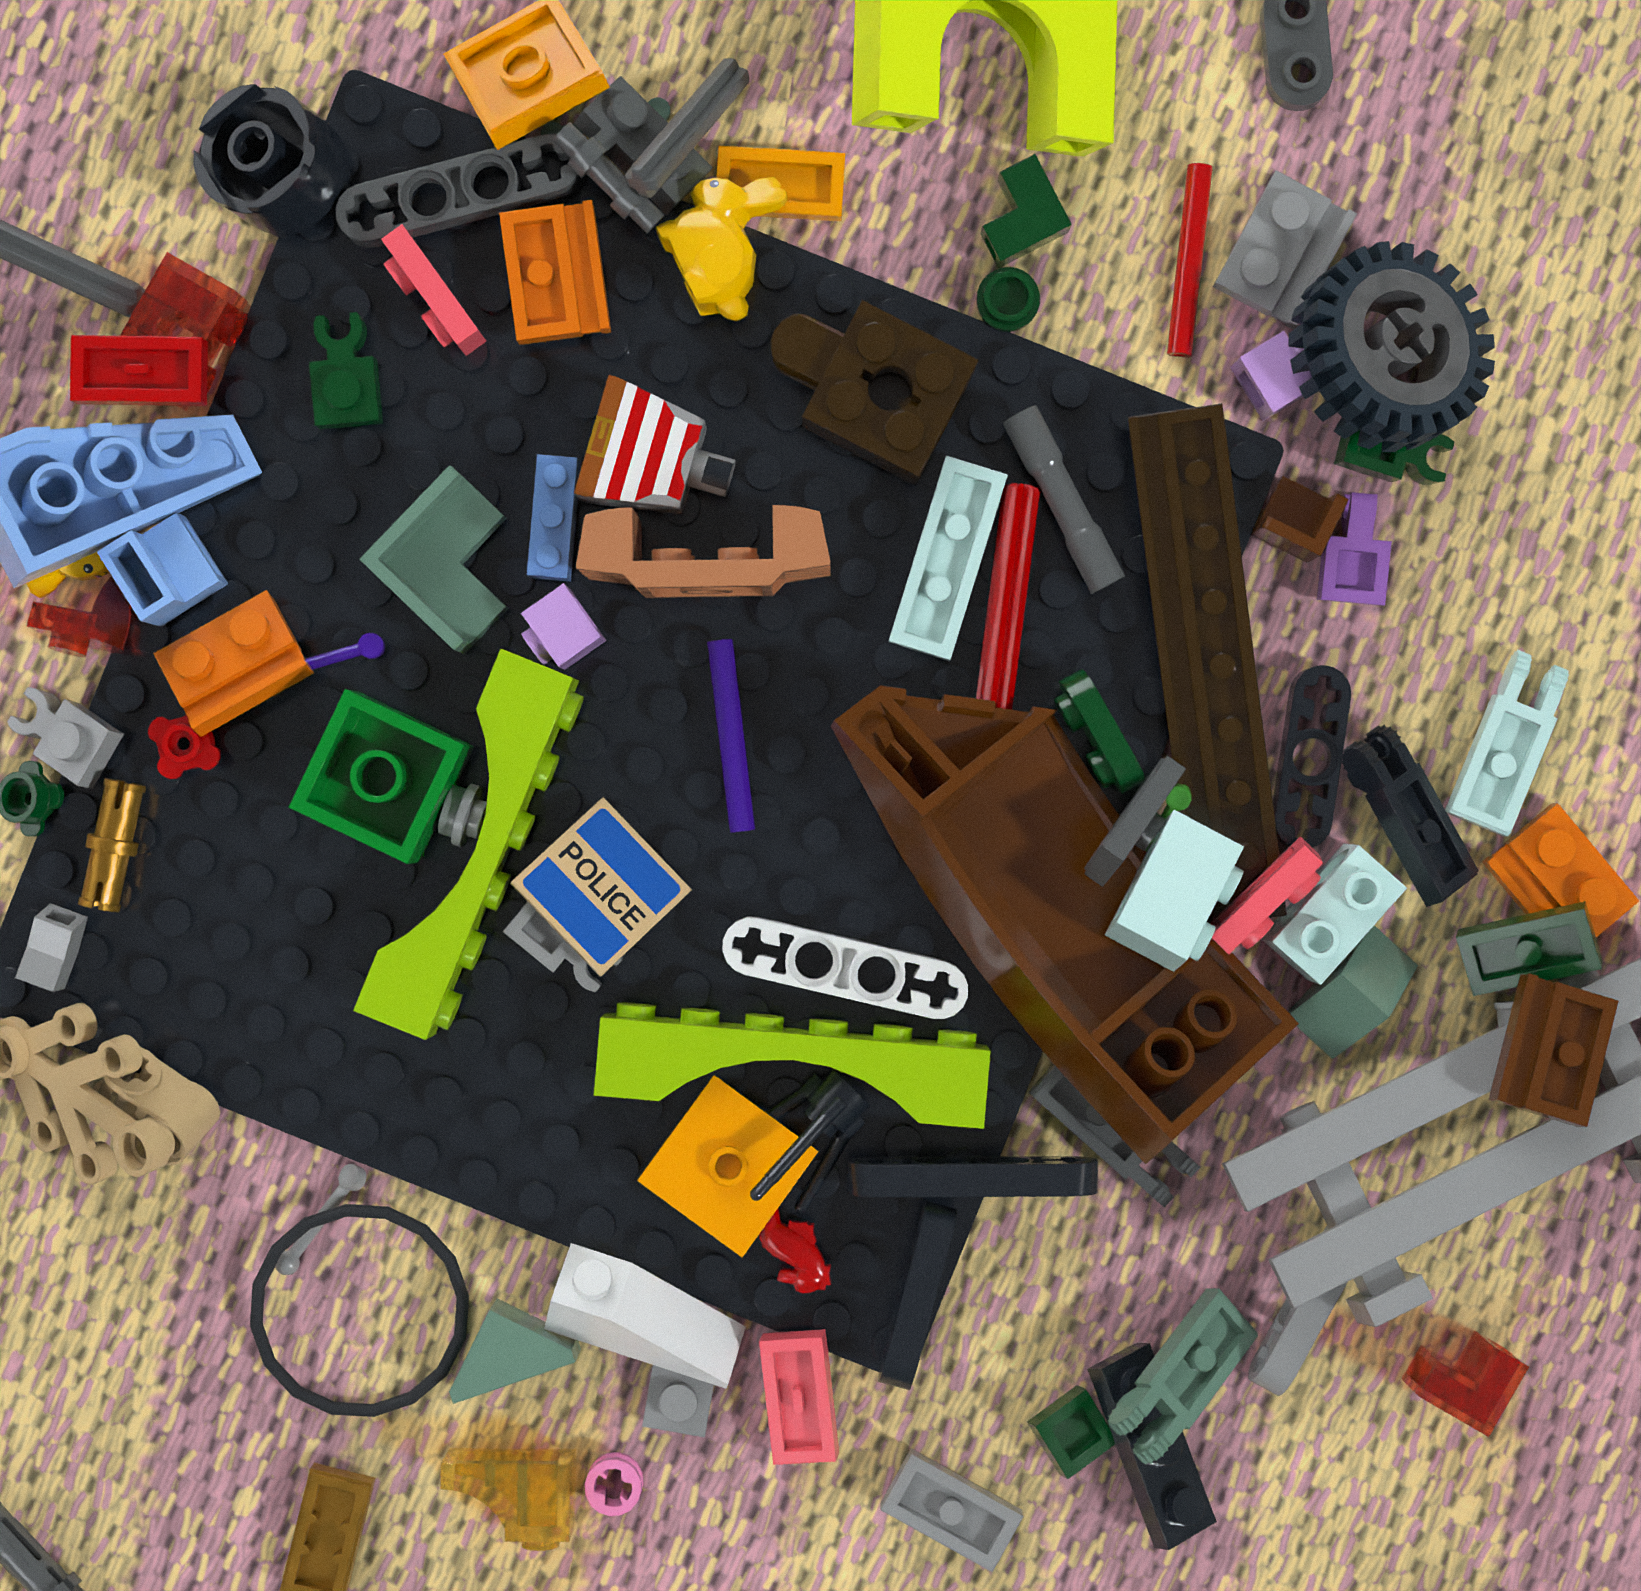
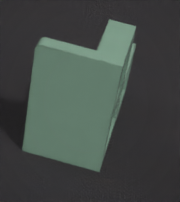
(425, 558)

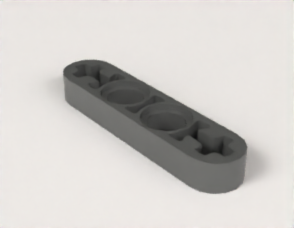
(457, 179)

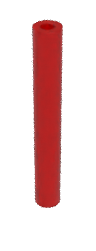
(1189, 260)

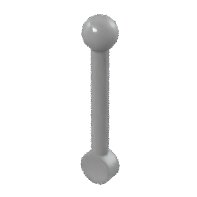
(350, 1179)

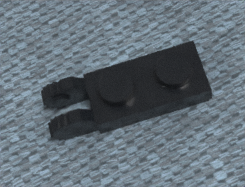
(1410, 814)

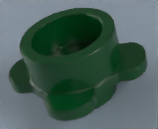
(29, 798)

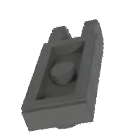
(1078, 1115)

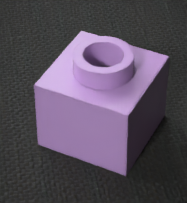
(1268, 376)
(560, 628)

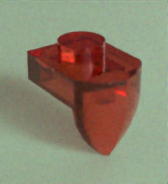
(77, 630)

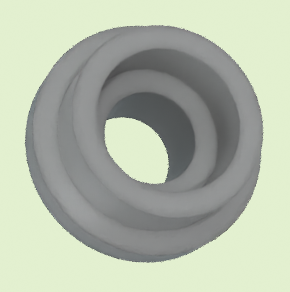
(462, 814)

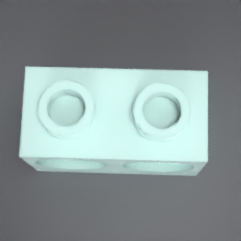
(1334, 913)

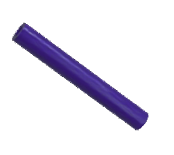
(731, 735)

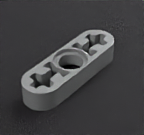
(1290, 1341)

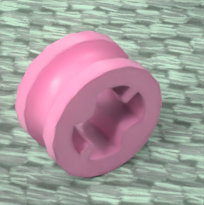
(597, 1494)

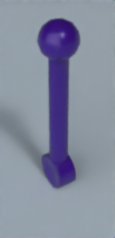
(369, 646)

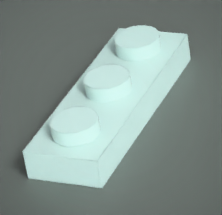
(947, 558)

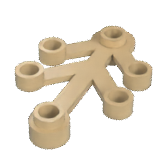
(137, 1145)

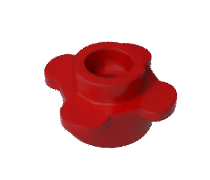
(173, 760)

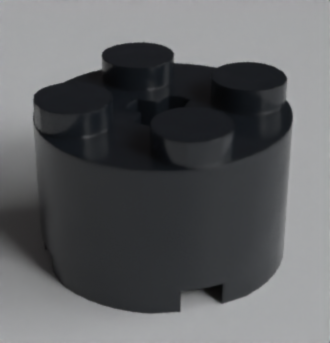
(271, 160)

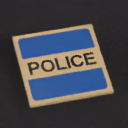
(601, 886)

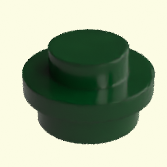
(1008, 299)

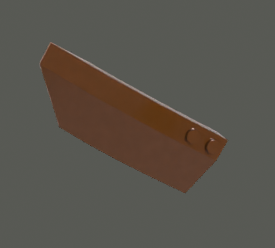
(999, 837)

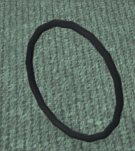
(359, 1409)

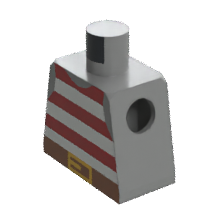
(647, 453)

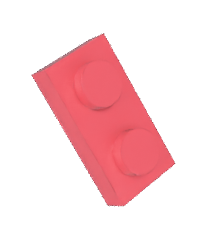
(414, 271)
(1286, 878)
(799, 1397)

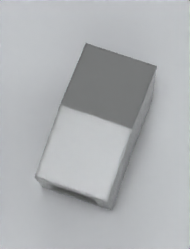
(52, 948)

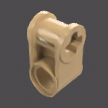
(167, 1098)

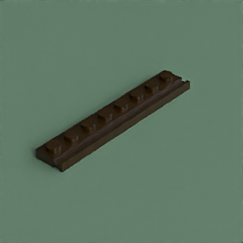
(1205, 630)

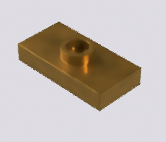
(328, 1530)

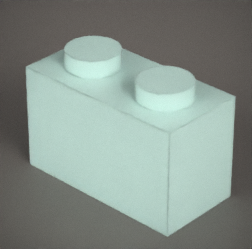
(1176, 892)

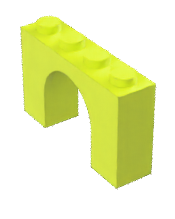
(1064, 48)

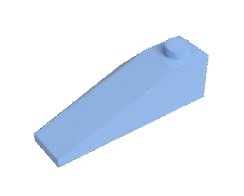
(91, 484)

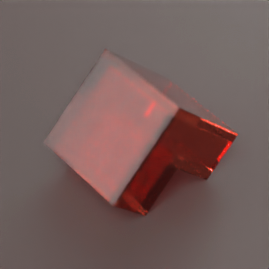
(1474, 1387)

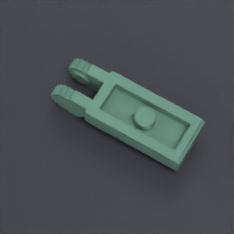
(1184, 1374)

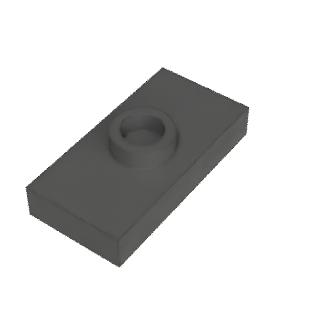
(1137, 822)

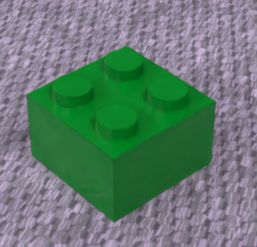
(381, 776)

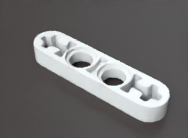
(843, 975)

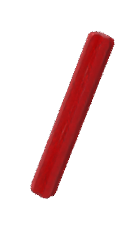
(1008, 594)

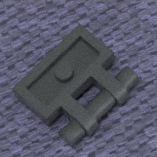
(621, 128)

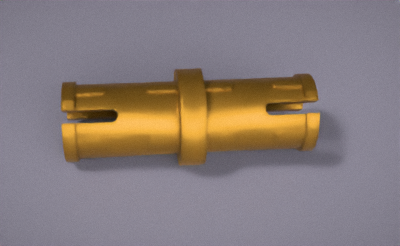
(111, 845)

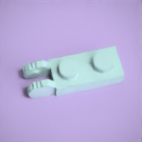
(1507, 749)

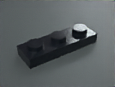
(1169, 1488)

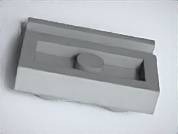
(1283, 248)

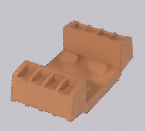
(613, 553)

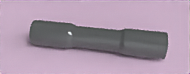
(1045, 463)

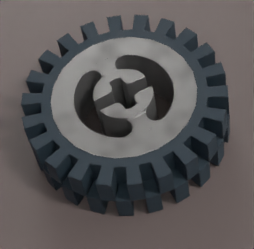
(1422, 325)

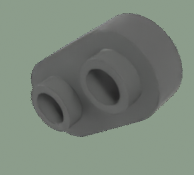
(1292, 43)

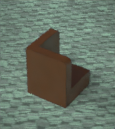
(1299, 519)

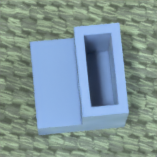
(162, 569)

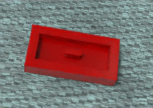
(138, 370)

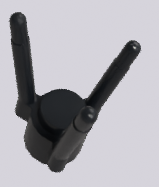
(831, 1109)

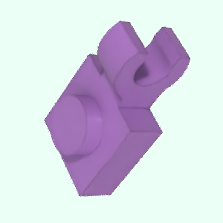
(1355, 565)

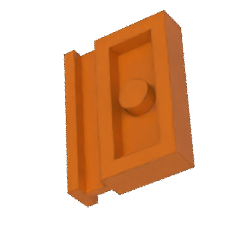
(555, 272)
(233, 663)
(1557, 866)

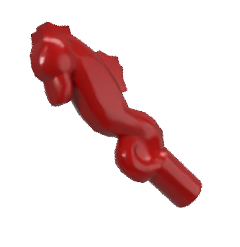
(797, 1247)

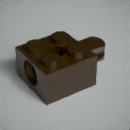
(877, 387)

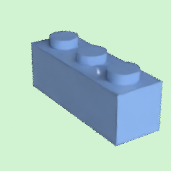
(553, 518)

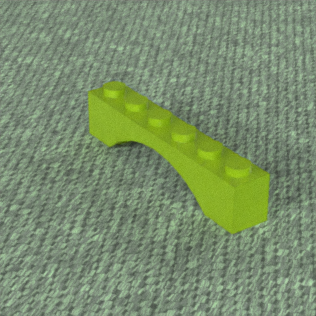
(520, 719)
(930, 1079)

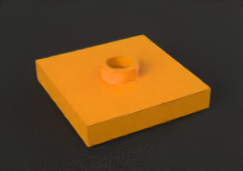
(526, 71)
(718, 1159)

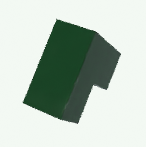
(1035, 214)

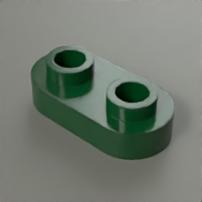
(1085, 709)

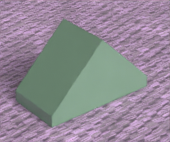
(1355, 994)
(509, 1350)

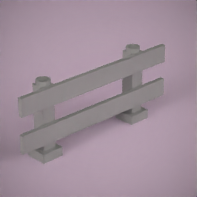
(1367, 1240)

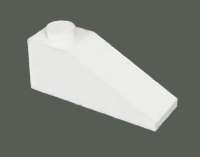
(641, 1317)

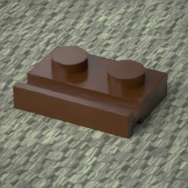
(1553, 1050)

